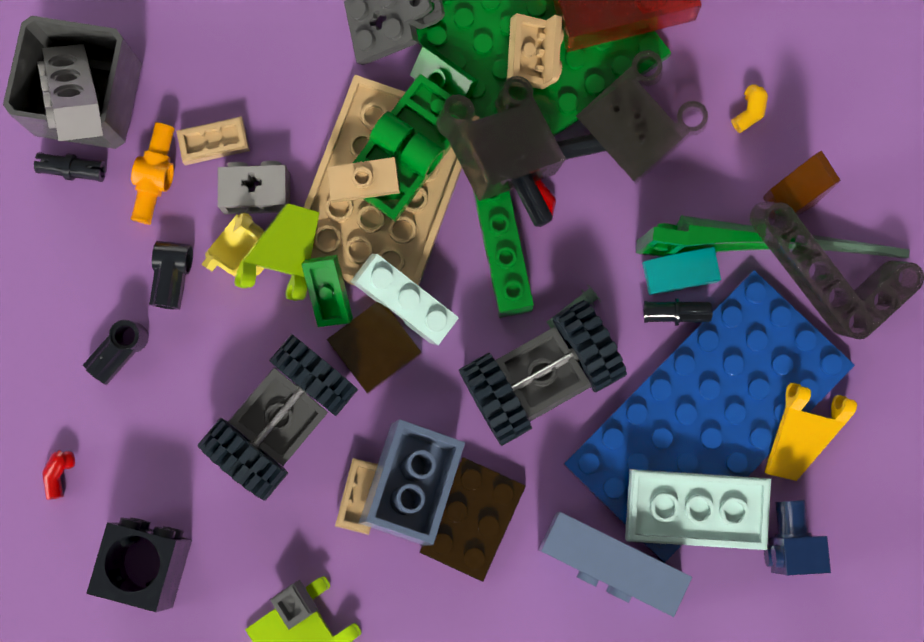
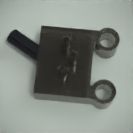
(632, 123)

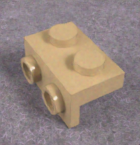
(535, 49)

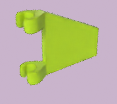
(282, 249)
(312, 629)

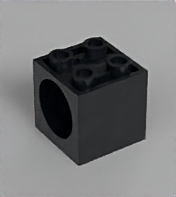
(109, 573)

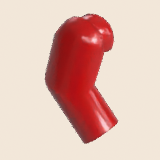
(53, 471)

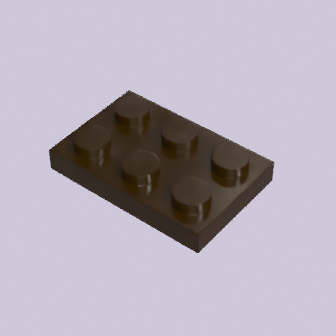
(474, 519)

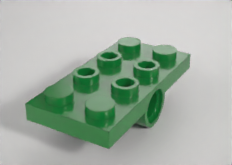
(413, 140)

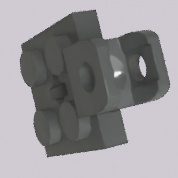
(397, 30)

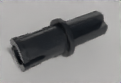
(677, 311)

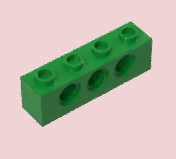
(504, 255)

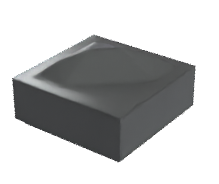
(294, 604)

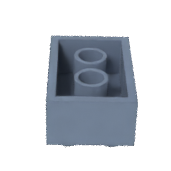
(412, 482)

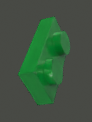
(327, 291)

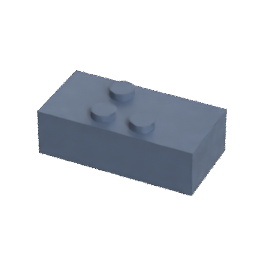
(614, 563)

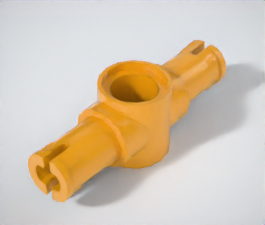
(152, 173)

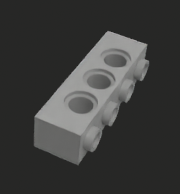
(69, 93)

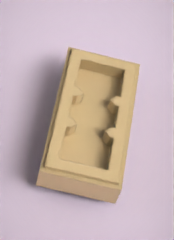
(213, 140)
(363, 180)
(355, 496)

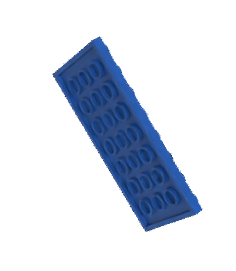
(712, 399)

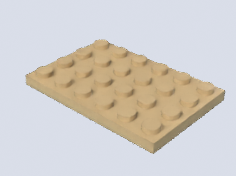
(354, 226)

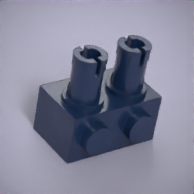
(793, 548)

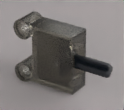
(504, 148)

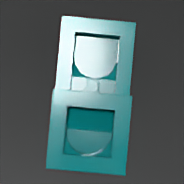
(681, 271)

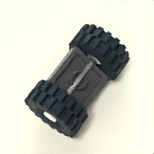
(544, 372)
(276, 418)

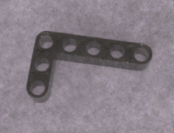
(827, 277)

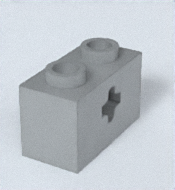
(268, 197)

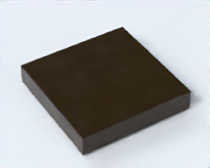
(374, 346)

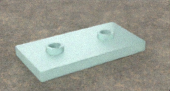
(698, 509)

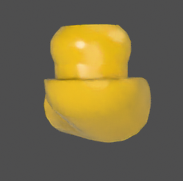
(755, 111)

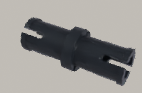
(70, 167)

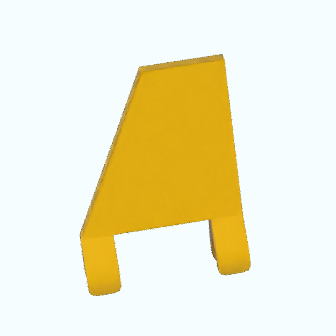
(804, 434)

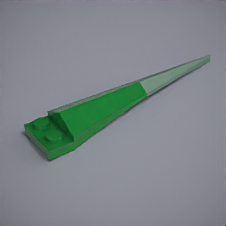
(701, 233)

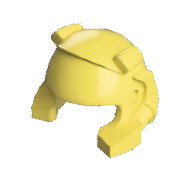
(233, 245)

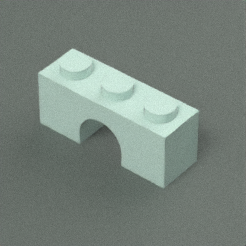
(404, 298)

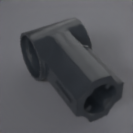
(170, 266)
(114, 353)

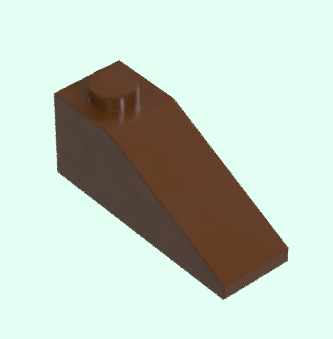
(804, 185)

